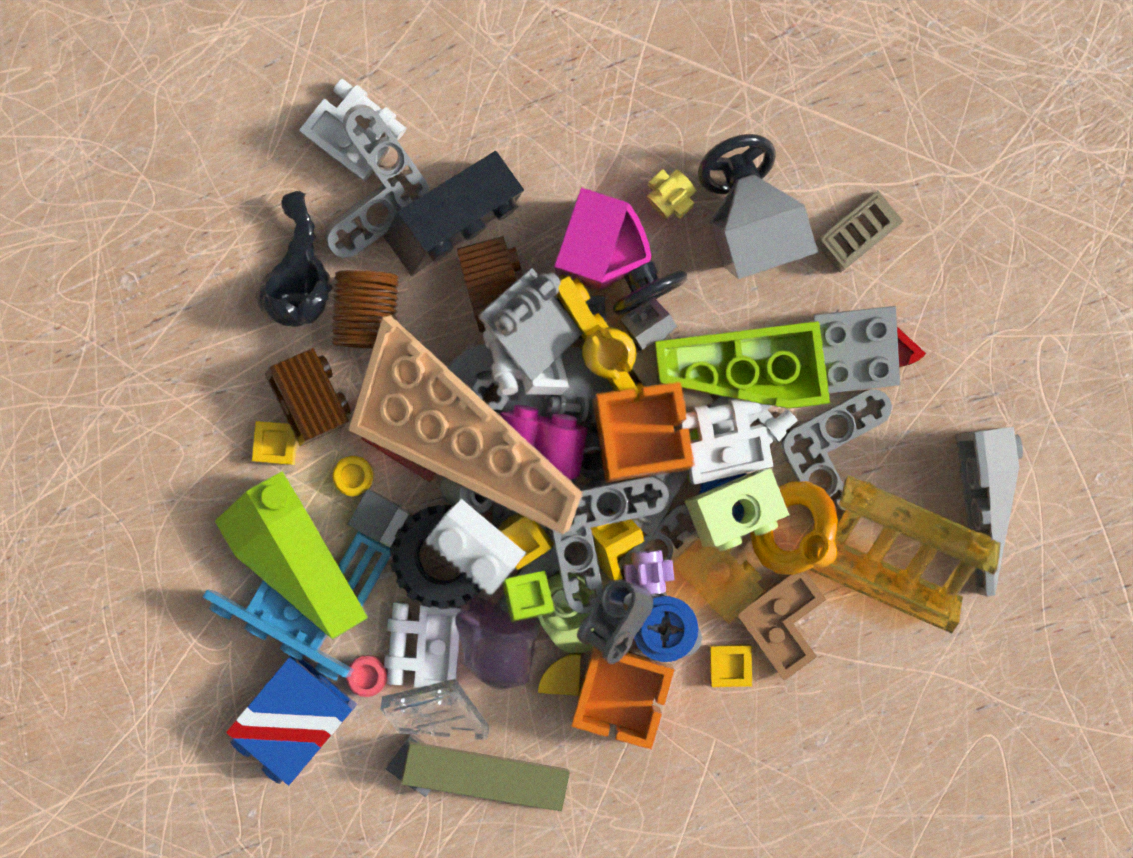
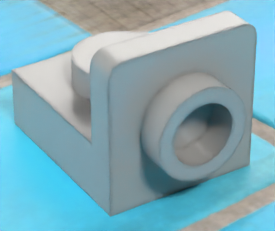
(648, 324)

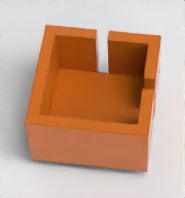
(640, 435)
(623, 697)

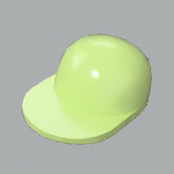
(564, 621)

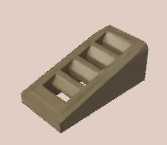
(833, 250)

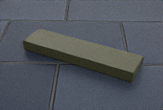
(485, 776)

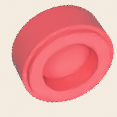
(368, 676)

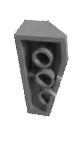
(989, 482)

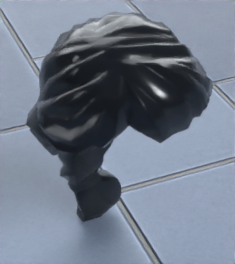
(299, 284)

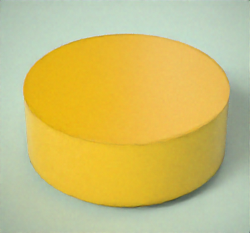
(353, 475)

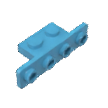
(275, 616)

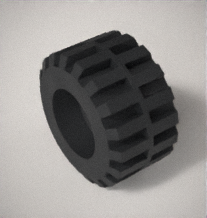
(410, 571)

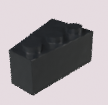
(453, 212)

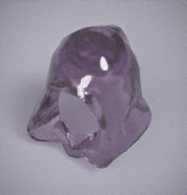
(498, 649)

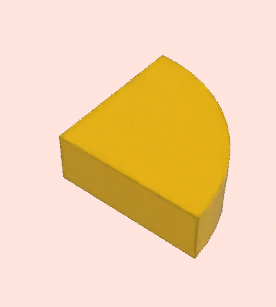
(562, 676)

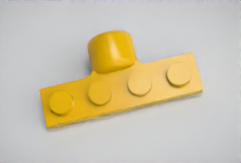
(605, 349)

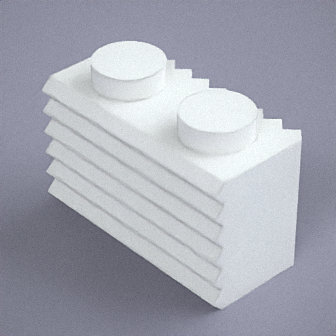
(475, 546)

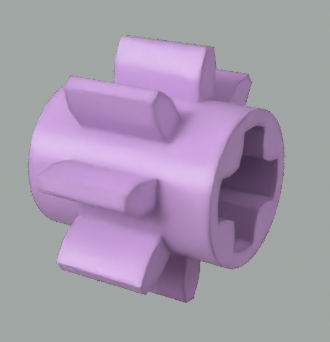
(649, 571)

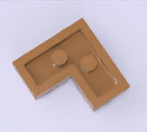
(772, 621)

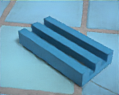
(373, 545)

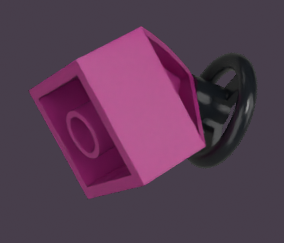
(608, 245)

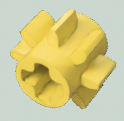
(671, 193)

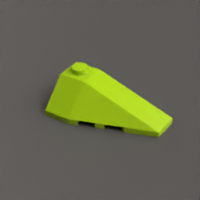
(756, 365)
(283, 547)

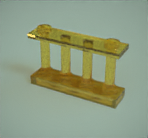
(900, 587)

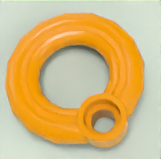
(823, 533)

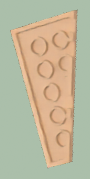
(440, 423)

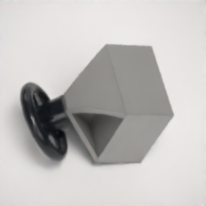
(756, 221)

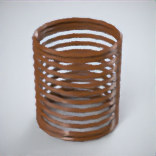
(355, 294)

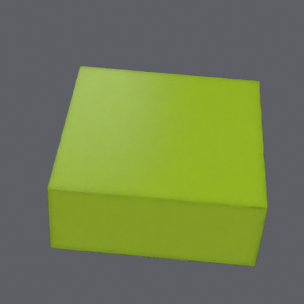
(528, 596)

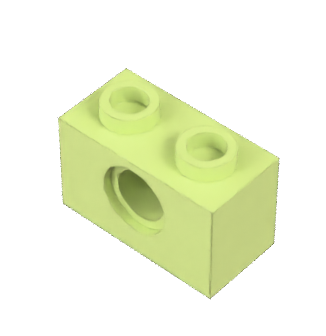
(713, 509)

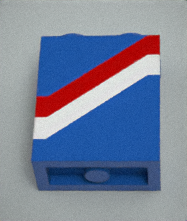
(290, 720)

